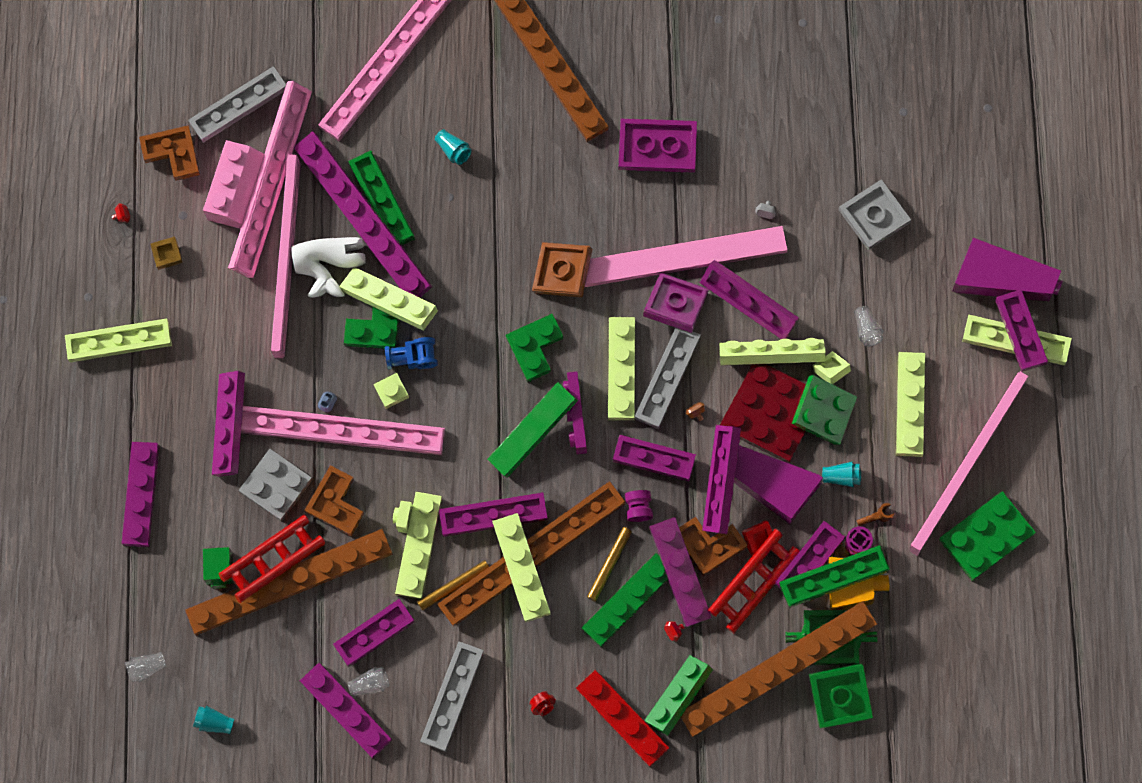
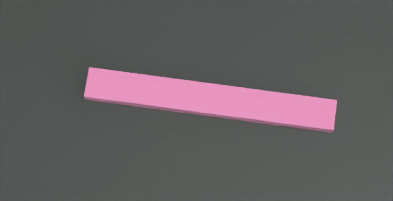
(381, 67)
(270, 180)
(686, 256)
(285, 257)
(342, 430)
(968, 463)

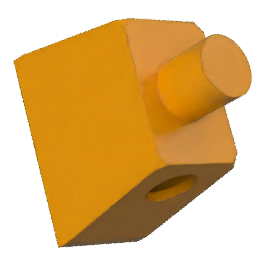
(855, 594)

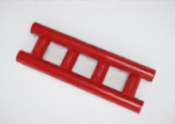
(268, 574)
(737, 584)

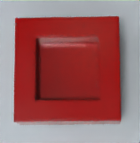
(756, 536)

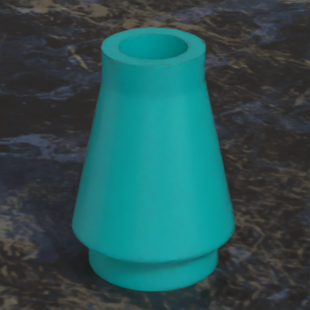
(454, 148)
(843, 474)
(210, 720)

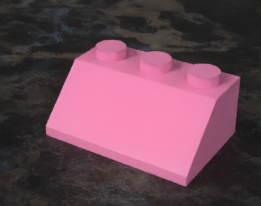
(233, 184)

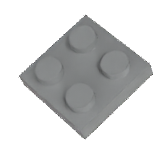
(874, 214)
(275, 485)

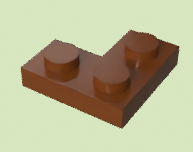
(172, 144)
(328, 504)
(710, 552)

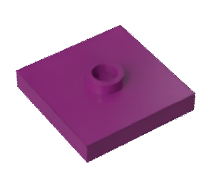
(675, 302)

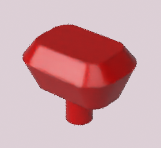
(122, 213)
(673, 630)

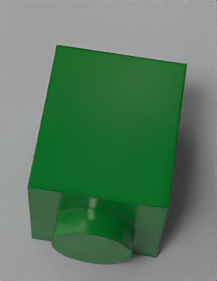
(214, 562)

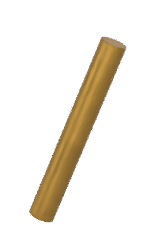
(609, 564)
(452, 586)

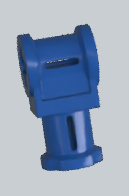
(413, 354)

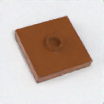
(562, 269)

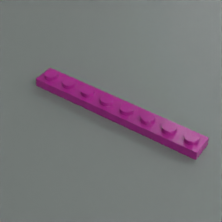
(362, 216)

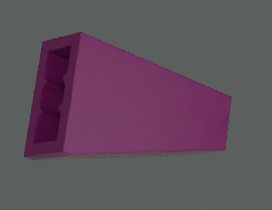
(997, 272)
(775, 483)

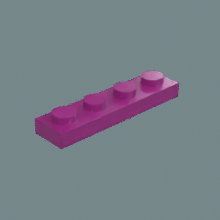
(749, 300)
(228, 424)
(721, 479)
(140, 494)
(480, 515)
(680, 572)
(345, 710)

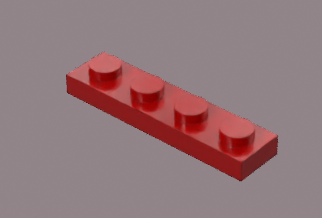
(622, 718)

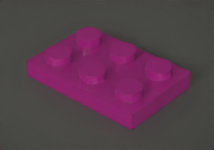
(657, 145)

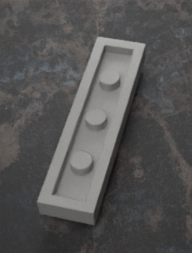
(238, 104)
(667, 377)
(452, 696)

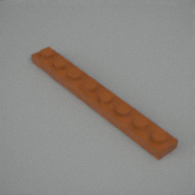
(553, 67)
(542, 547)
(292, 582)
(778, 668)

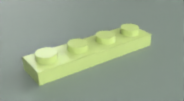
(388, 298)
(994, 335)
(118, 340)
(772, 351)
(621, 368)
(910, 404)
(418, 546)
(521, 568)

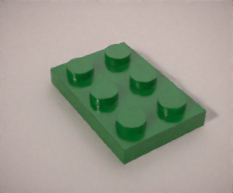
(987, 536)

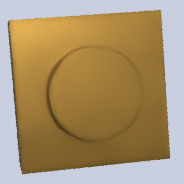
(166, 253)

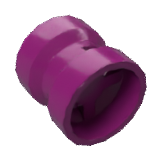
(639, 506)
(858, 545)

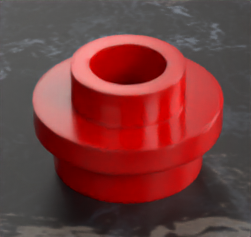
(542, 703)

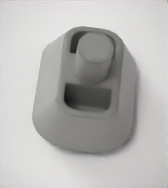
(765, 210)

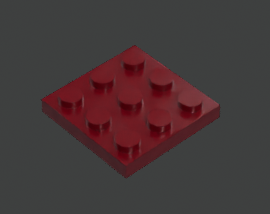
(766, 411)

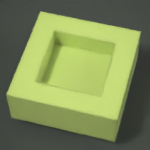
(832, 369)
(391, 391)
(402, 516)

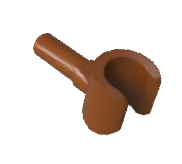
(879, 515)

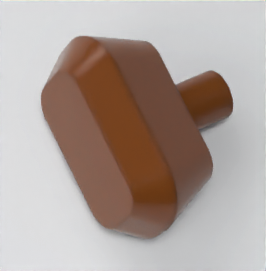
(696, 410)

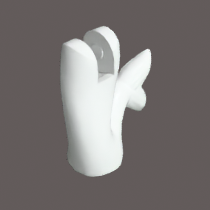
(330, 250)

